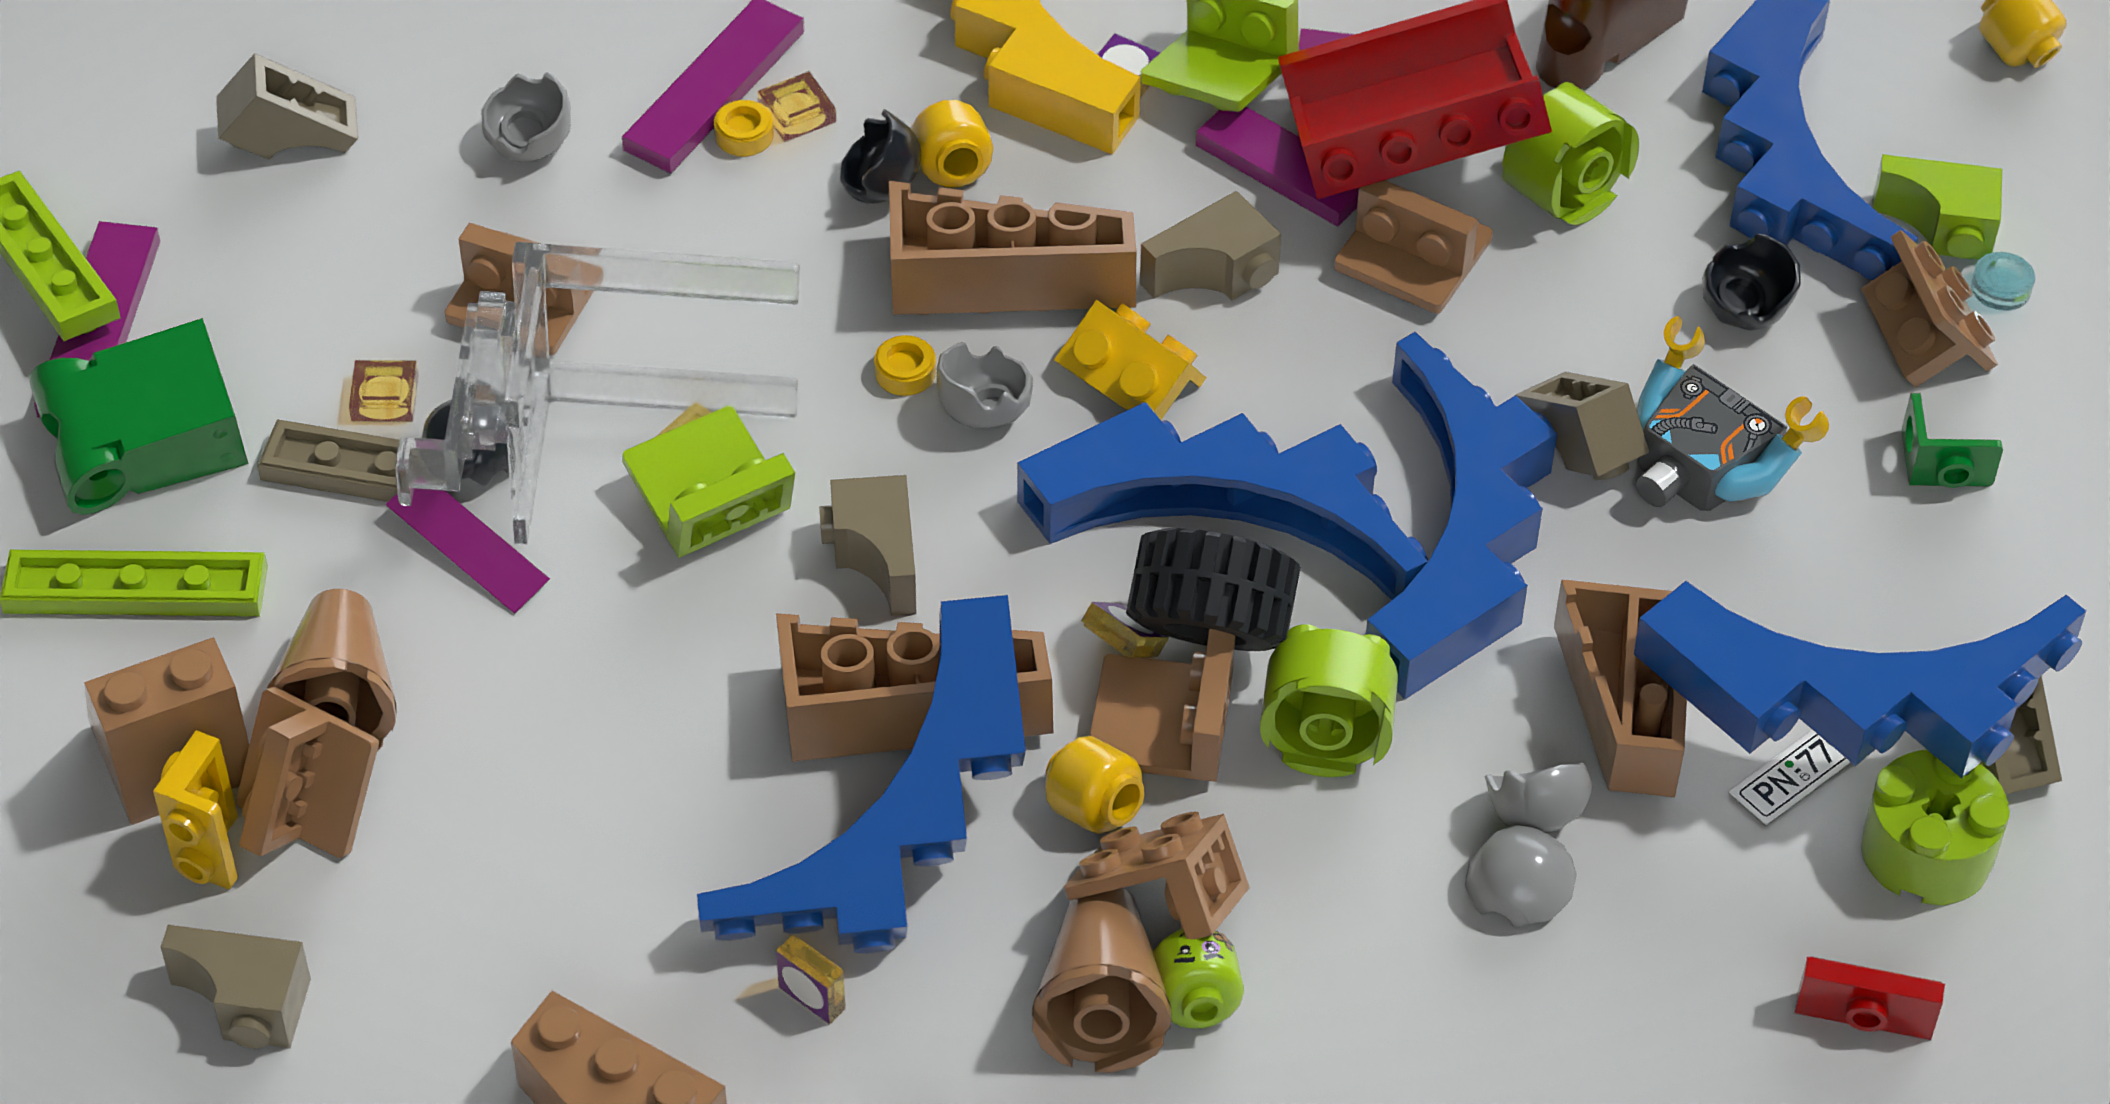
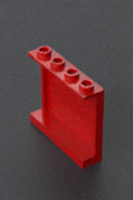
(1412, 95)

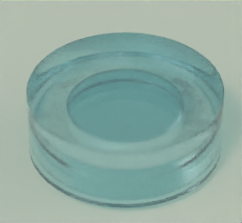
(2002, 281)

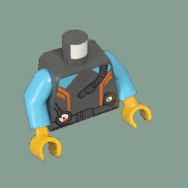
(1709, 438)

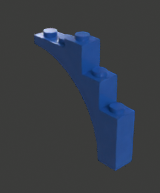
(1765, 135)
(1231, 472)
(1469, 586)
(1858, 701)
(920, 815)

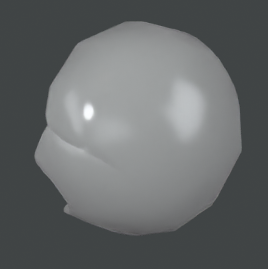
(527, 118)
(983, 388)
(1542, 797)
(1521, 876)

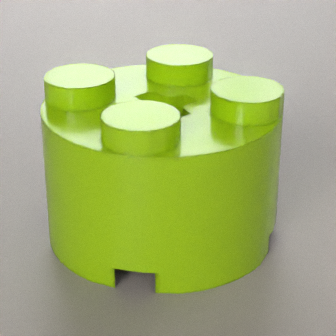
(1578, 161)
(1329, 700)
(1933, 828)

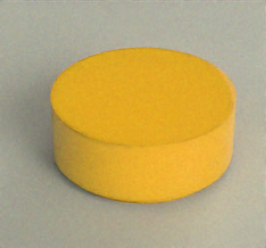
(743, 128)
(905, 365)

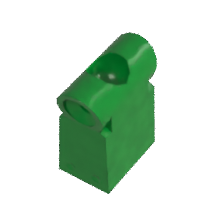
(137, 417)

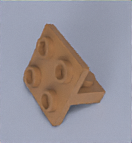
(1411, 245)
(488, 267)
(1927, 313)
(303, 777)

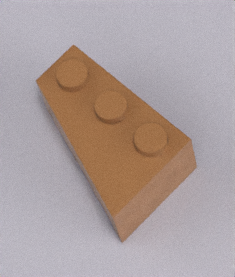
(1627, 707)
(583, 1059)

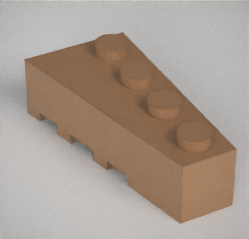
(1006, 255)
(873, 687)

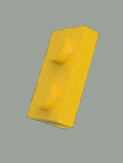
(1126, 363)
(198, 811)

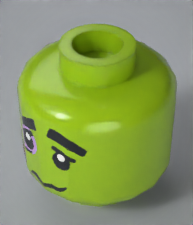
(1199, 978)

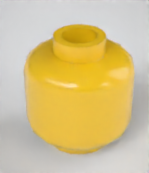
(2023, 30)
(952, 143)
(1094, 785)

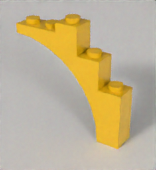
(1046, 73)

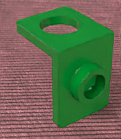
(1945, 461)

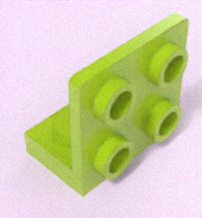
(1227, 51)
(708, 480)

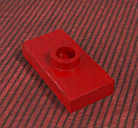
(1869, 998)

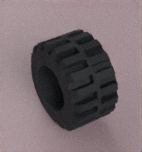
(1216, 582)

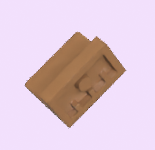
(1167, 710)
(1188, 851)

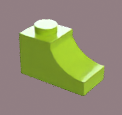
(1945, 201)

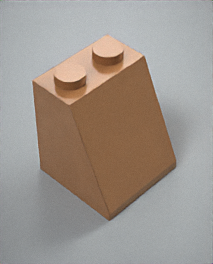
(153, 711)

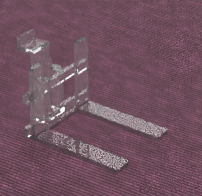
(510, 379)

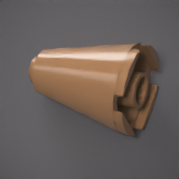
(340, 663)
(1100, 989)

